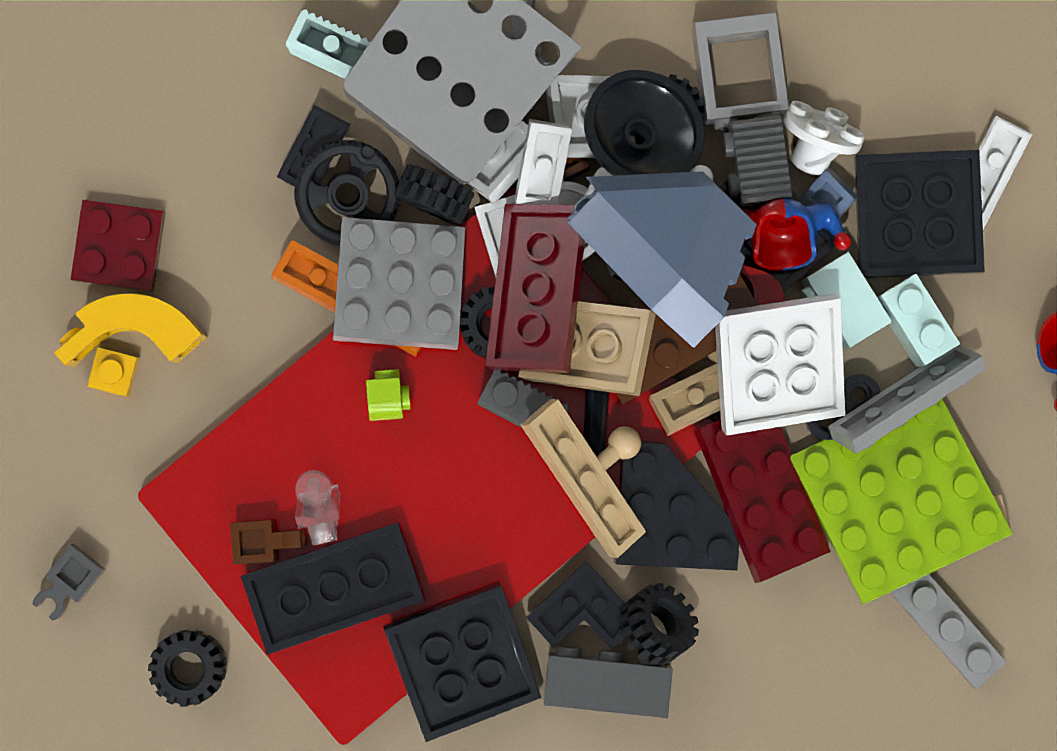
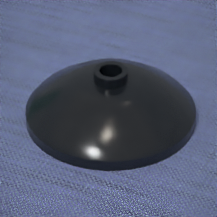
(651, 110)

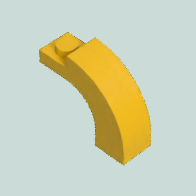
(161, 322)

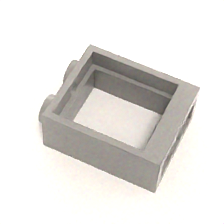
(735, 30)

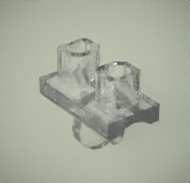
(317, 506)

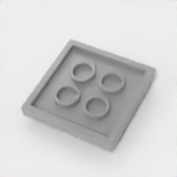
(399, 283)

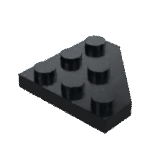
(677, 513)

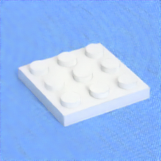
(780, 364)

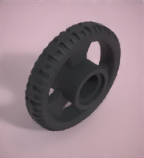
(363, 160)

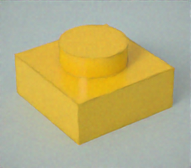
(113, 372)

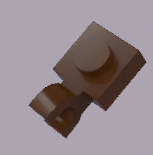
(258, 541)

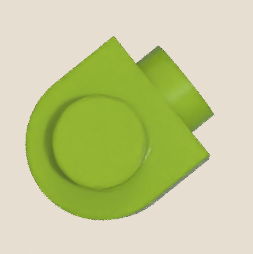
(387, 396)

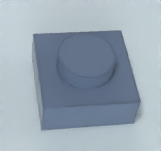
(832, 190)

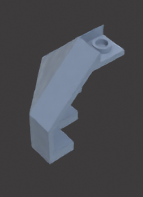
(669, 242)

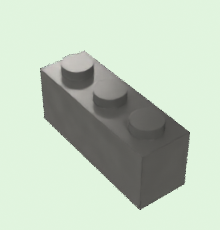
(607, 683)

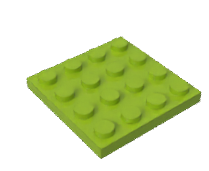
(901, 503)

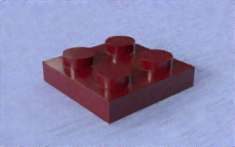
(118, 245)

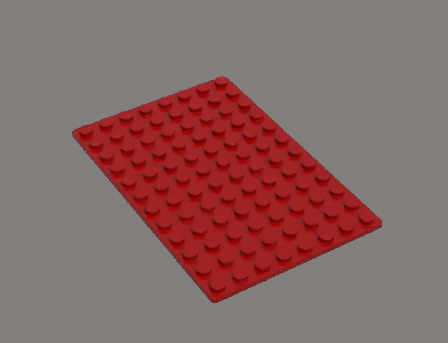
(451, 473)

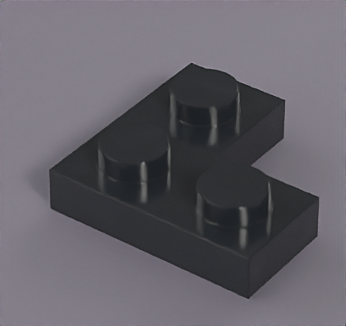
(578, 599)

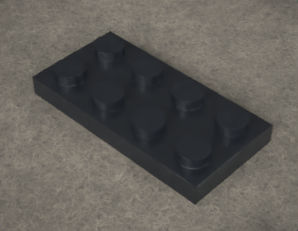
(332, 588)

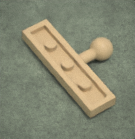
(688, 399)
(585, 474)

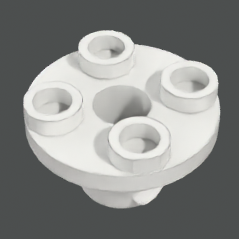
(820, 136)

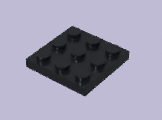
(919, 213)
(462, 661)

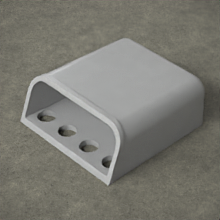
(455, 78)

